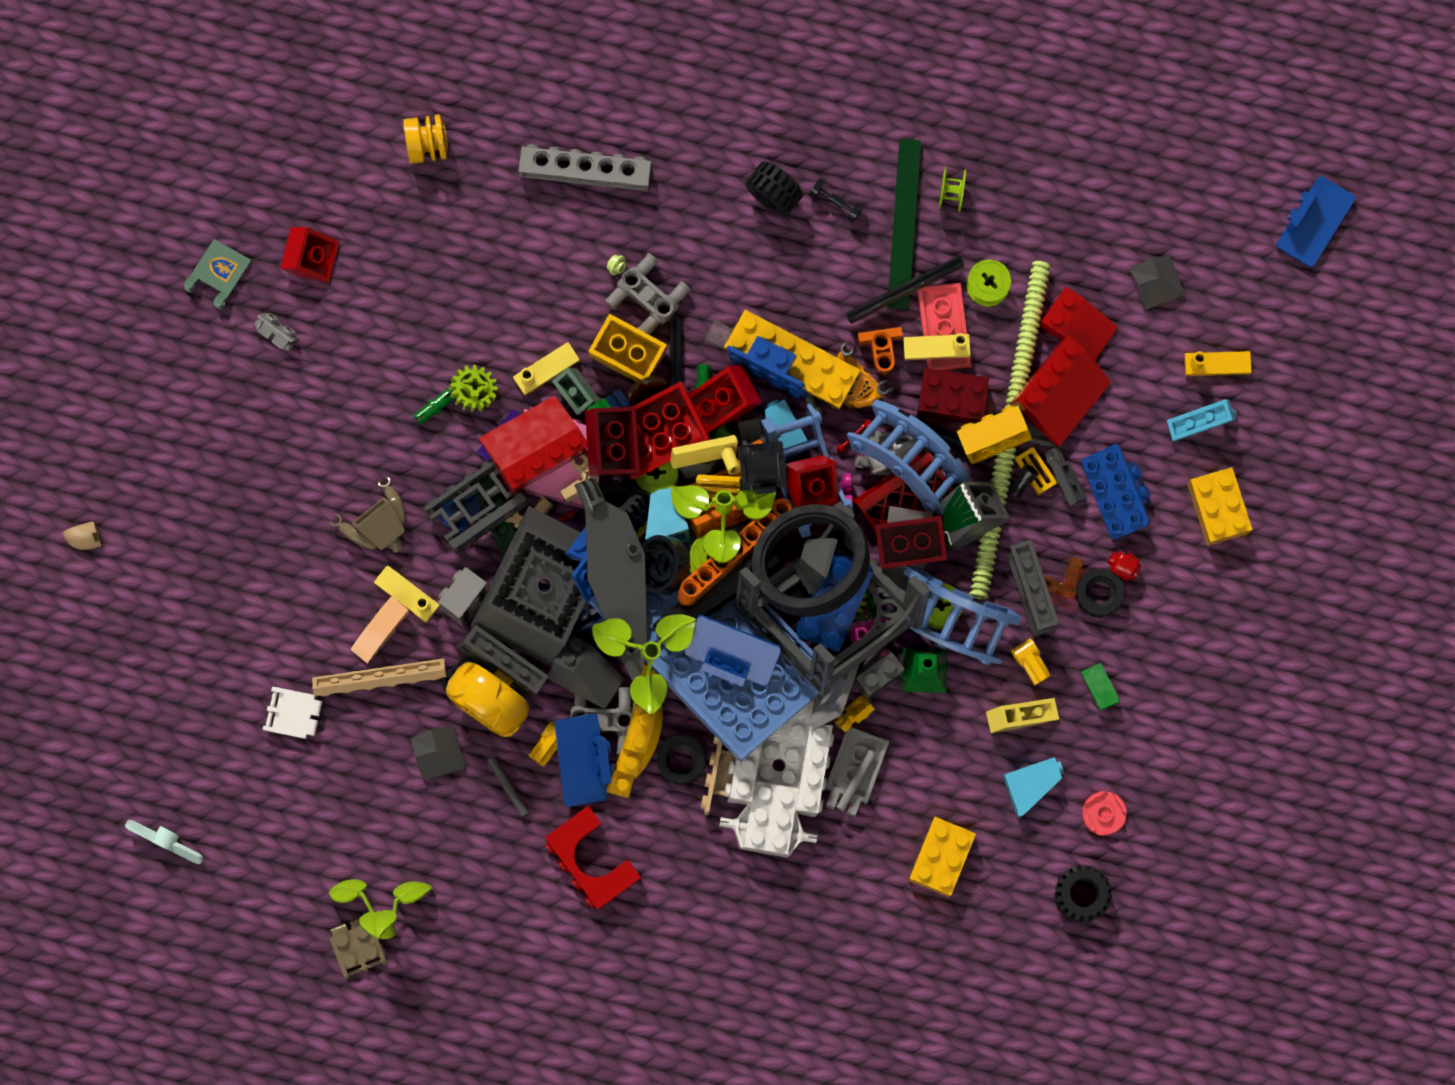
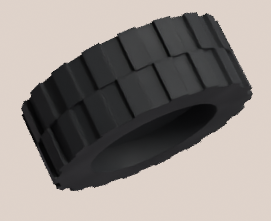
(1099, 609)
(698, 760)

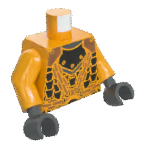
(865, 388)

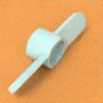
(166, 840)

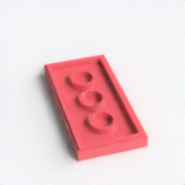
(943, 315)

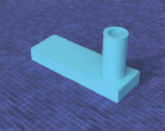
(1201, 420)

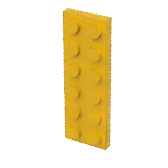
(821, 372)

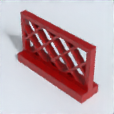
(890, 484)

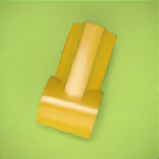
(1028, 656)
(546, 746)

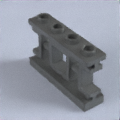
(483, 521)
(1032, 588)

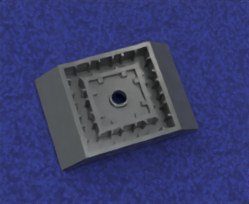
(515, 606)

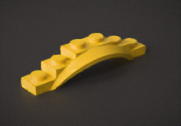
(637, 748)

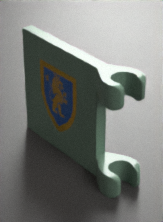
(219, 269)

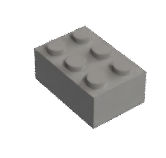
(463, 596)

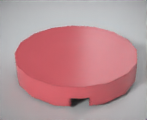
(1104, 813)

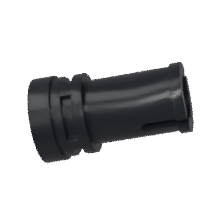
(1026, 476)

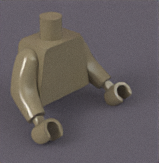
(379, 524)

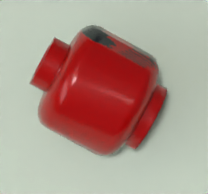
(1124, 564)

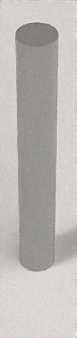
(844, 801)

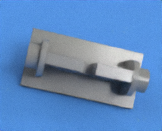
(283, 334)

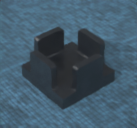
(762, 467)

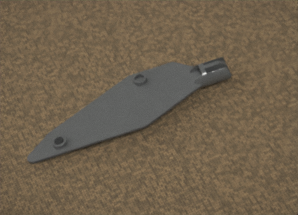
(615, 568)

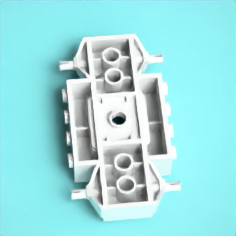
(777, 798)

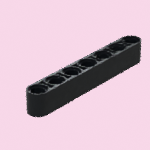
(723, 591)

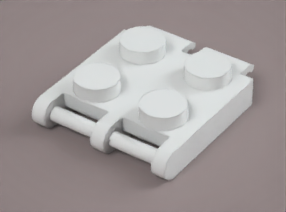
(293, 713)

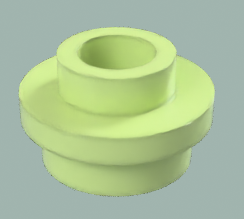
(616, 264)

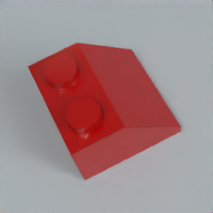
(309, 254)
(812, 481)

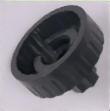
(673, 565)

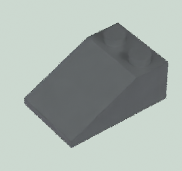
(585, 672)

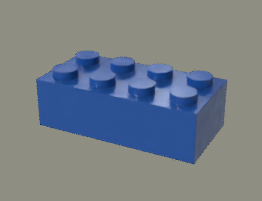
(833, 627)

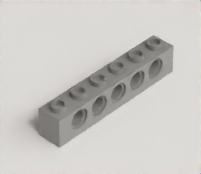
(594, 176)

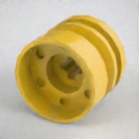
(425, 139)

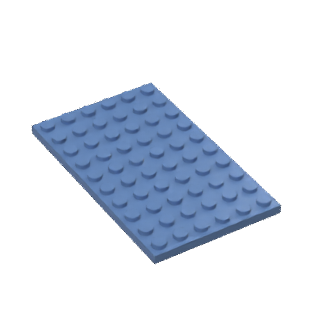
(734, 714)

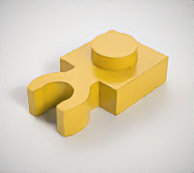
(856, 711)

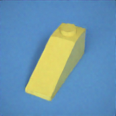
(1022, 715)

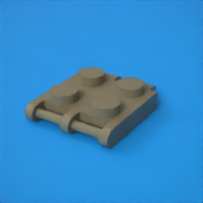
(355, 948)

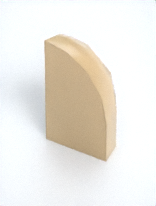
(83, 536)

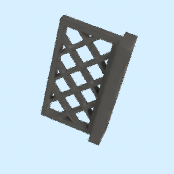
(497, 656)

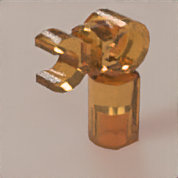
(1067, 589)

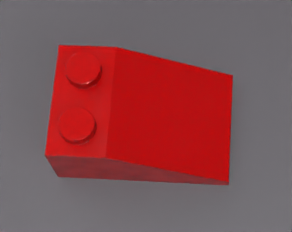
(1080, 320)
(725, 398)

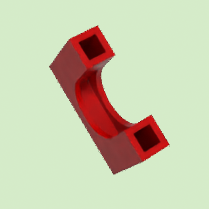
(598, 889)

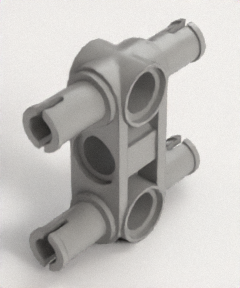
(647, 294)
(608, 718)

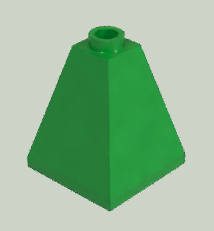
(923, 679)

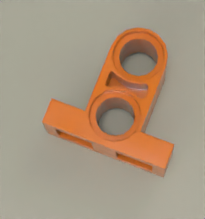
(881, 353)

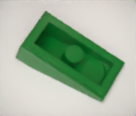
(1100, 687)

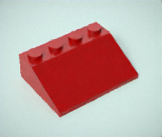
(1061, 390)
(666, 423)
(534, 444)

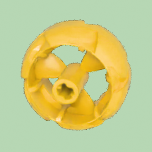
(488, 698)

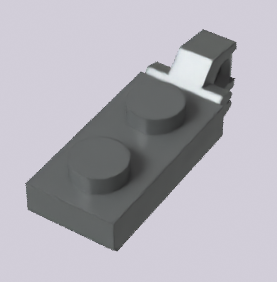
(1065, 477)

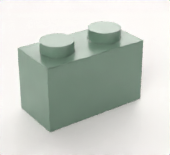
(575, 390)

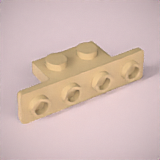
(719, 776)

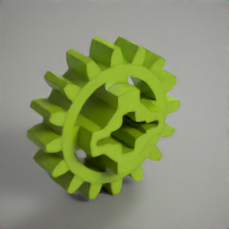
(464, 390)

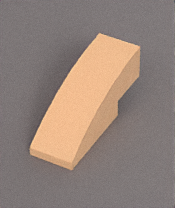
(380, 629)

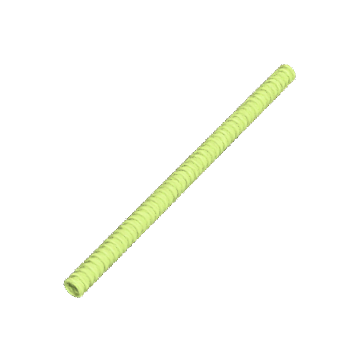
(1004, 459)

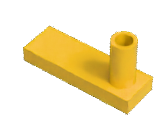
(1217, 363)

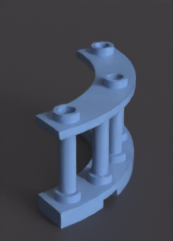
(773, 432)
(925, 438)
(960, 601)

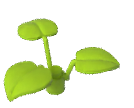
(720, 545)
(675, 633)
(379, 923)

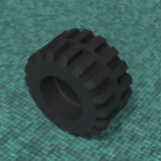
(774, 188)
(629, 498)
(1097, 880)

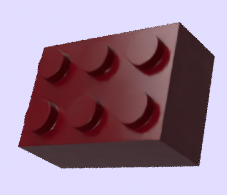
(952, 396)
(612, 441)
(911, 542)

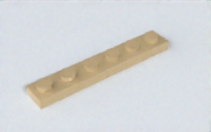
(379, 677)

